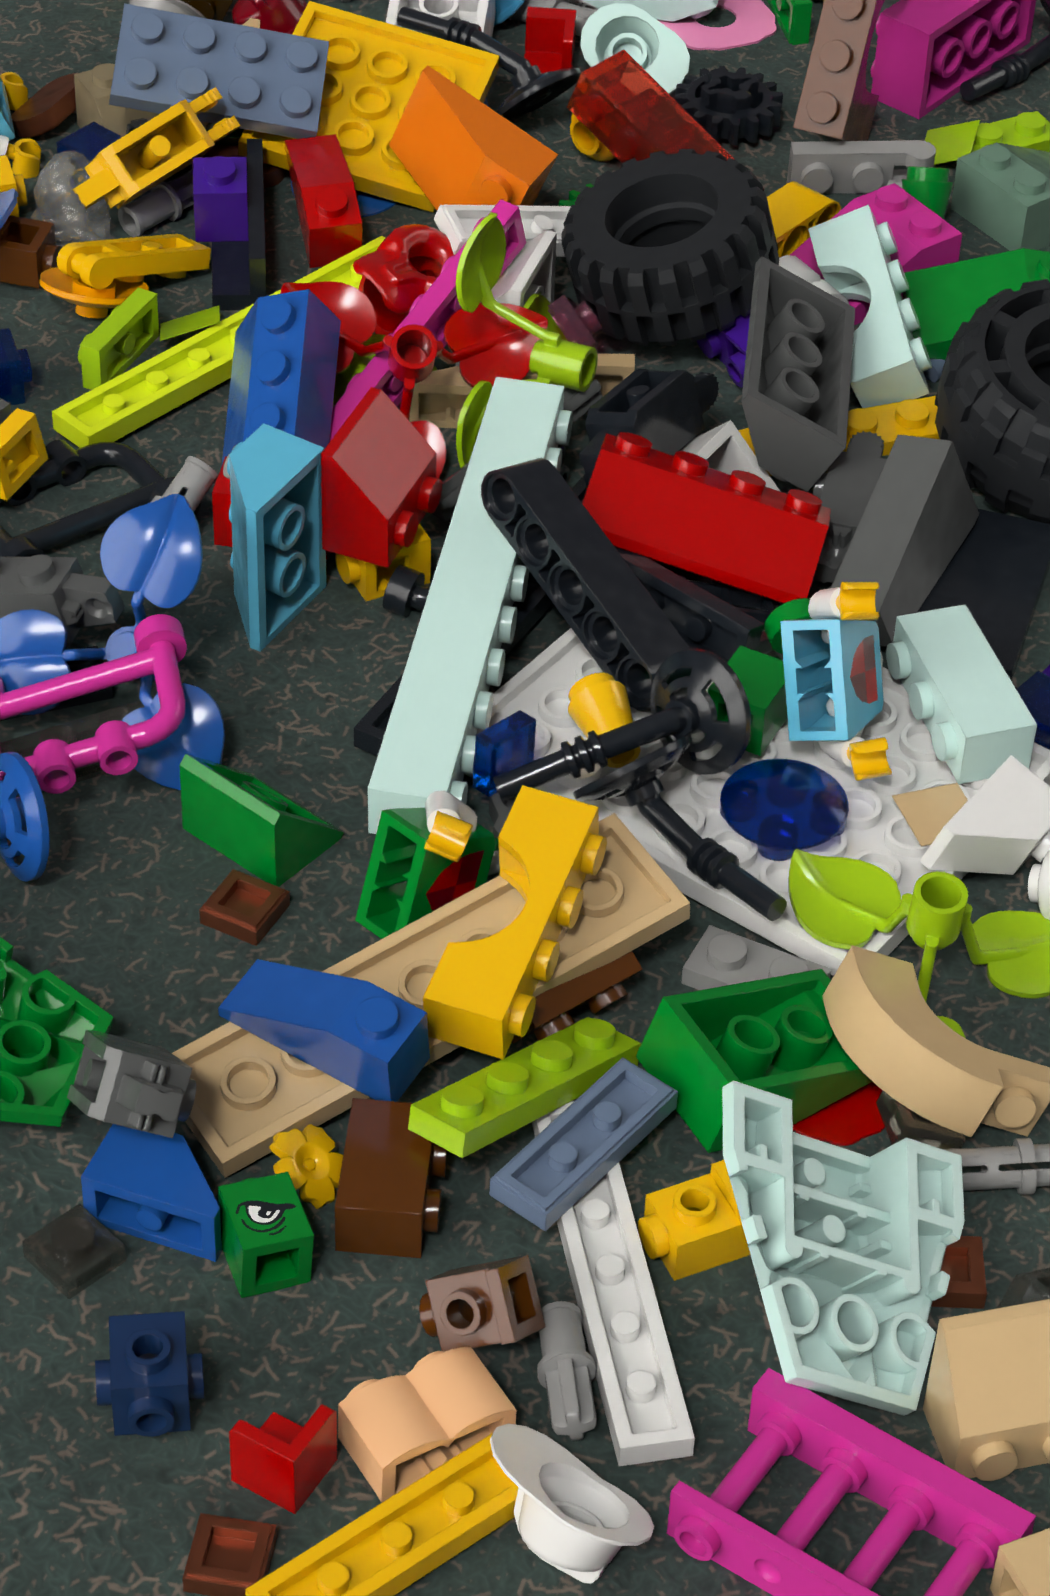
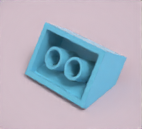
(275, 530)

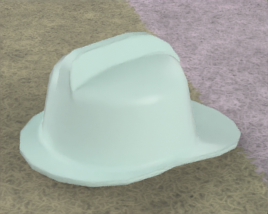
(642, 37)

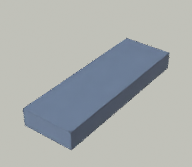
(583, 1144)

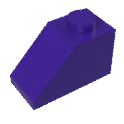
(220, 199)

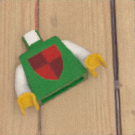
(424, 862)

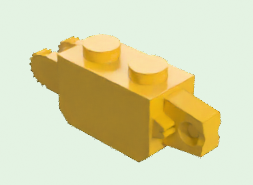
(153, 152)

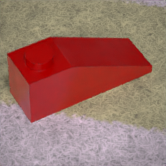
(324, 198)

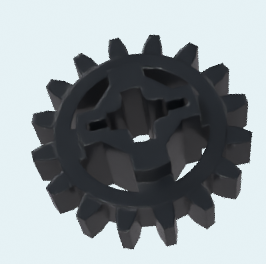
(731, 103)

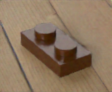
(596, 989)

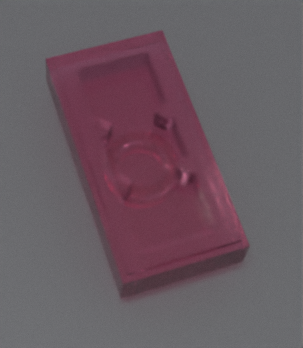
(576, 321)

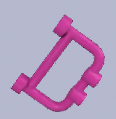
(159, 649)

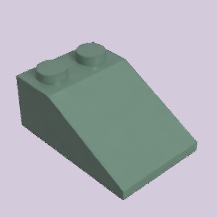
(1005, 194)

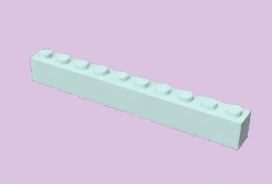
(465, 613)

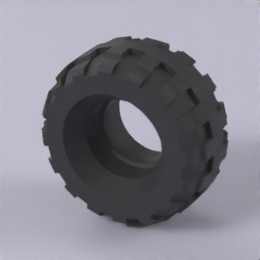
(998, 400)

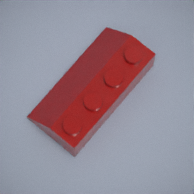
(706, 518)

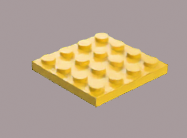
(367, 90)

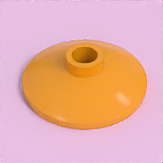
(88, 300)

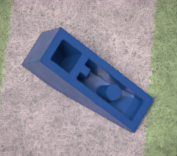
(334, 1025)

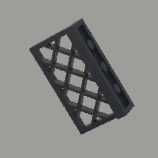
(705, 611)

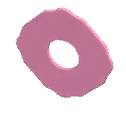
(752, 25)

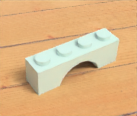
(857, 262)

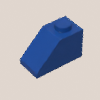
(153, 1192)

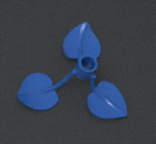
(160, 559)

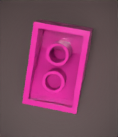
(920, 235)

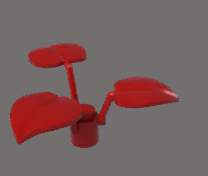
(480, 342)

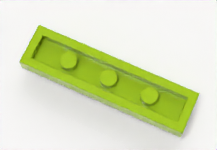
(520, 1087)

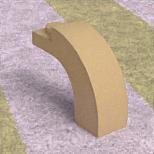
(922, 1061)

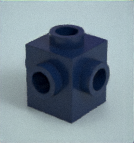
(149, 1374)

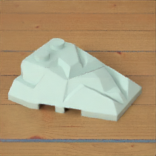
(843, 1249)

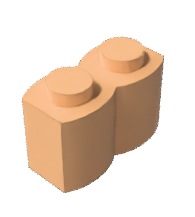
(420, 1419)

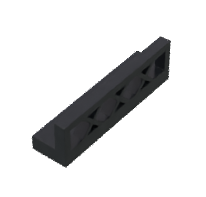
(241, 265)

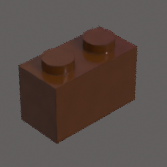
(386, 1183)

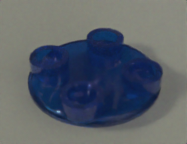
(784, 806)

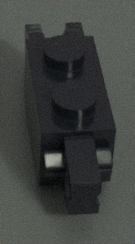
(654, 405)

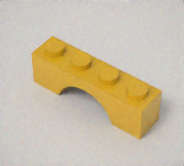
(487, 984)

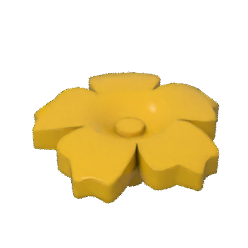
(309, 1163)

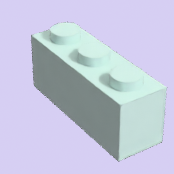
(960, 692)

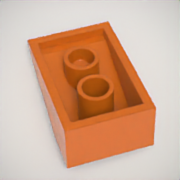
(465, 149)

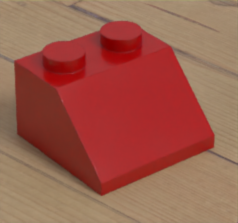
(376, 483)

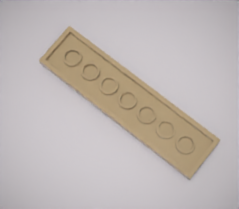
(256, 1089)

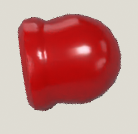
(401, 271)

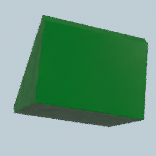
(251, 820)

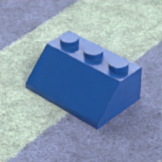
(284, 369)

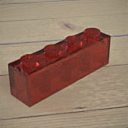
(635, 113)

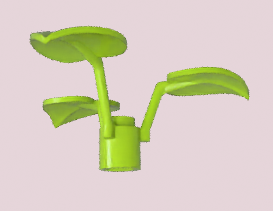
(552, 357)
(848, 899)

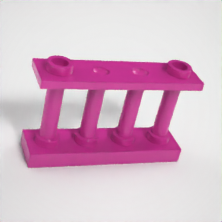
(852, 1459)

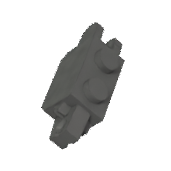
(847, 492)
(60, 589)
(132, 1084)

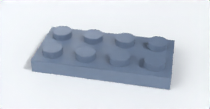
(263, 75)

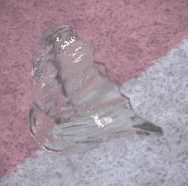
(61, 205)

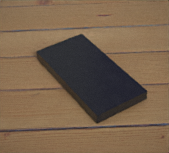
(998, 579)

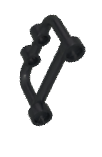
(68, 468)

